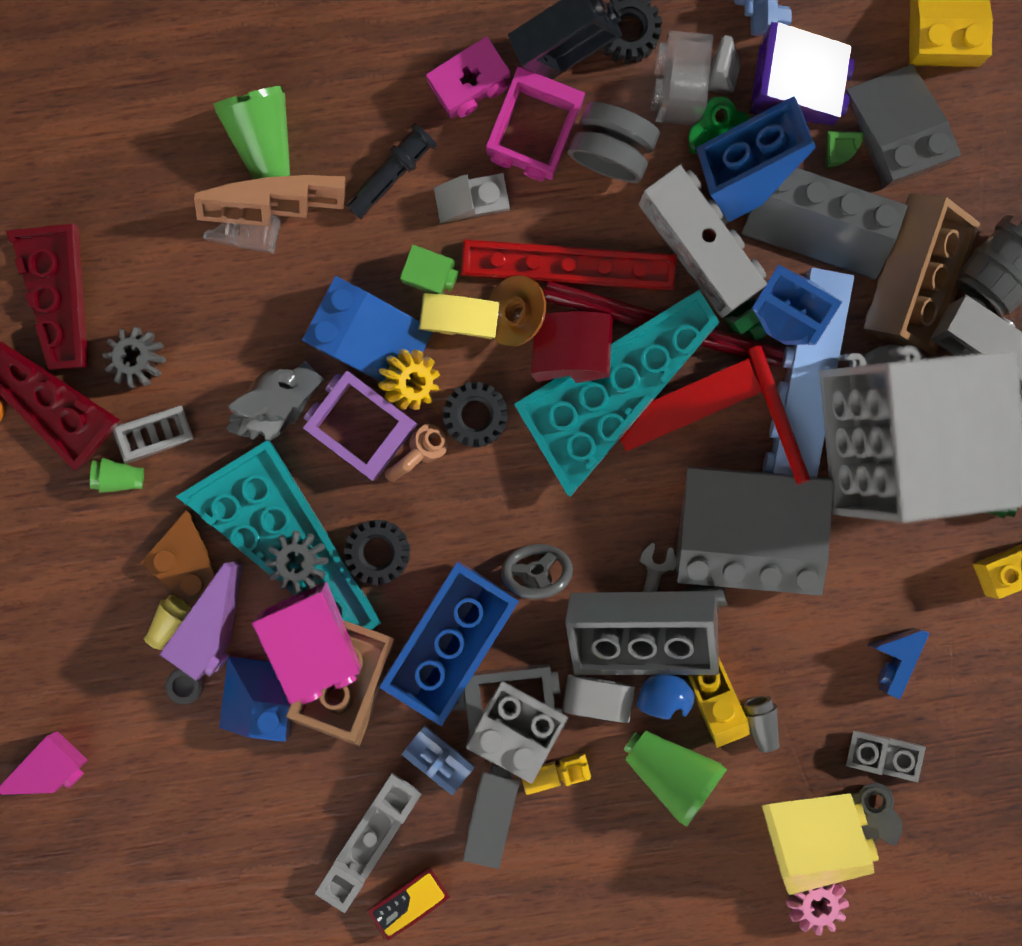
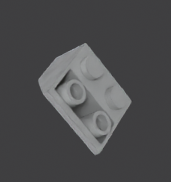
(516, 732)

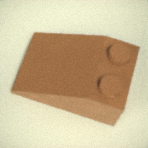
(347, 710)

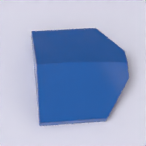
(795, 308)

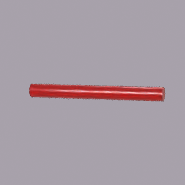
(779, 415)

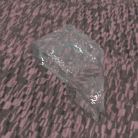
(246, 236)

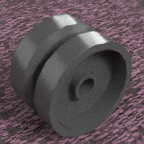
(614, 142)

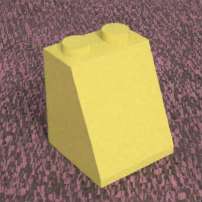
(820, 841)

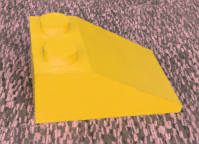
(950, 32)

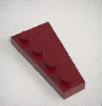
(53, 278)
(53, 409)

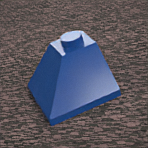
(254, 701)

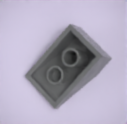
(902, 126)

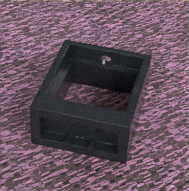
(565, 35)

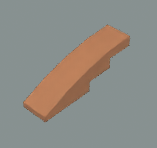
(257, 199)

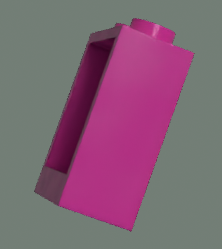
(546, 91)

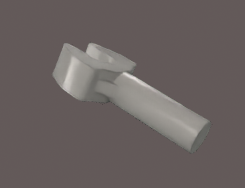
(655, 570)

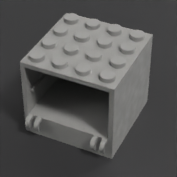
(923, 435)

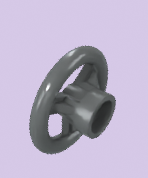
(537, 574)

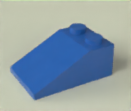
(755, 158)
(362, 329)

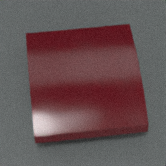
(573, 346)

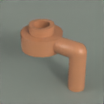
(420, 451)

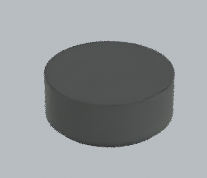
(183, 688)

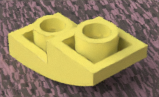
(459, 315)

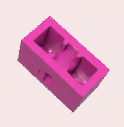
(478, 62)

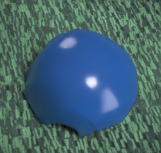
(664, 695)

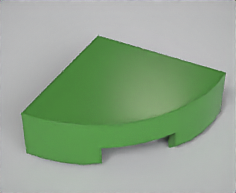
(841, 147)

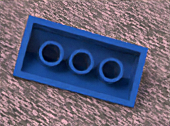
(449, 643)

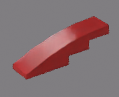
(693, 403)

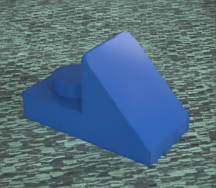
(905, 651)

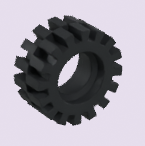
(649, 38)
(475, 392)
(355, 552)

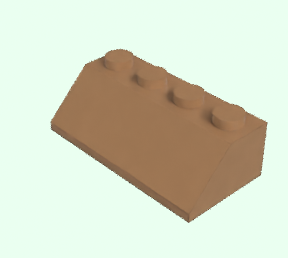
(921, 272)

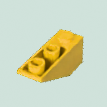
(719, 707)

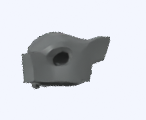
(273, 402)

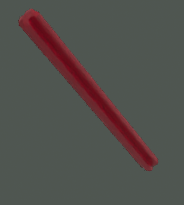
(638, 316)

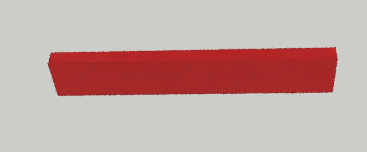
(569, 265)

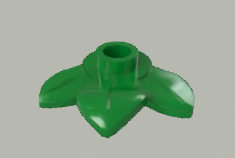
(709, 128)

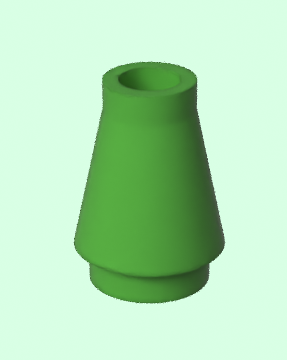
(115, 476)

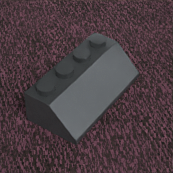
(828, 223)
(643, 633)

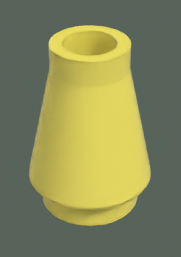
(166, 621)

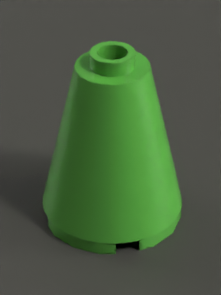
(258, 130)
(674, 773)

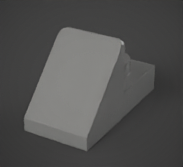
(471, 198)

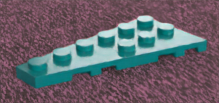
(586, 419)
(258, 502)

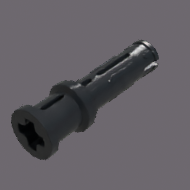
(401, 159)

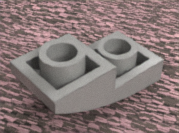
(885, 756)

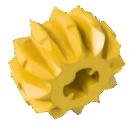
(421, 382)

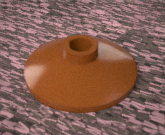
(515, 295)

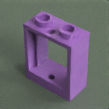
(388, 448)

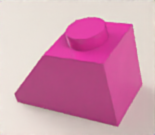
(46, 768)

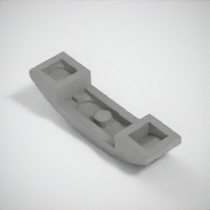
(368, 842)

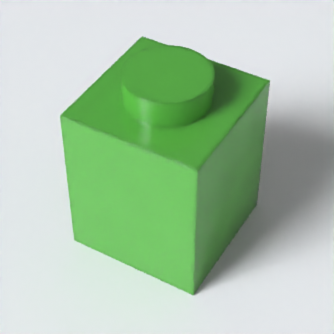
(429, 271)

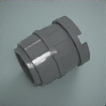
(995, 269)

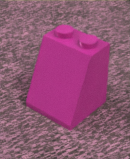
(307, 644)

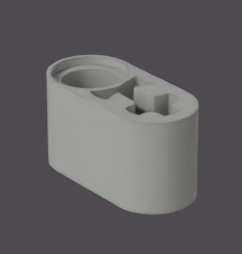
(598, 698)

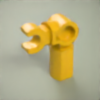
(570, 770)

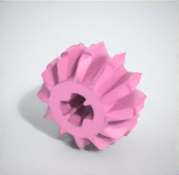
(818, 915)

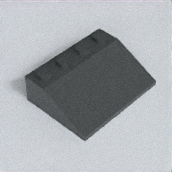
(754, 531)

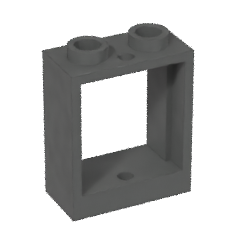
(473, 694)
(491, 816)

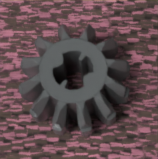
(123, 352)
(309, 565)

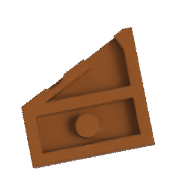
(182, 560)

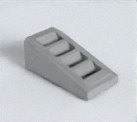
(724, 68)
(148, 422)

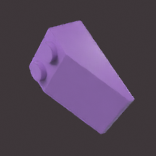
(207, 630)

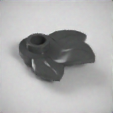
(883, 820)

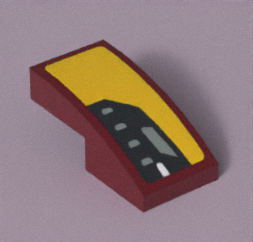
(407, 904)

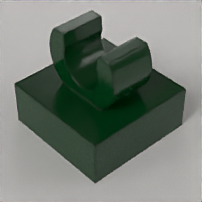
(745, 320)

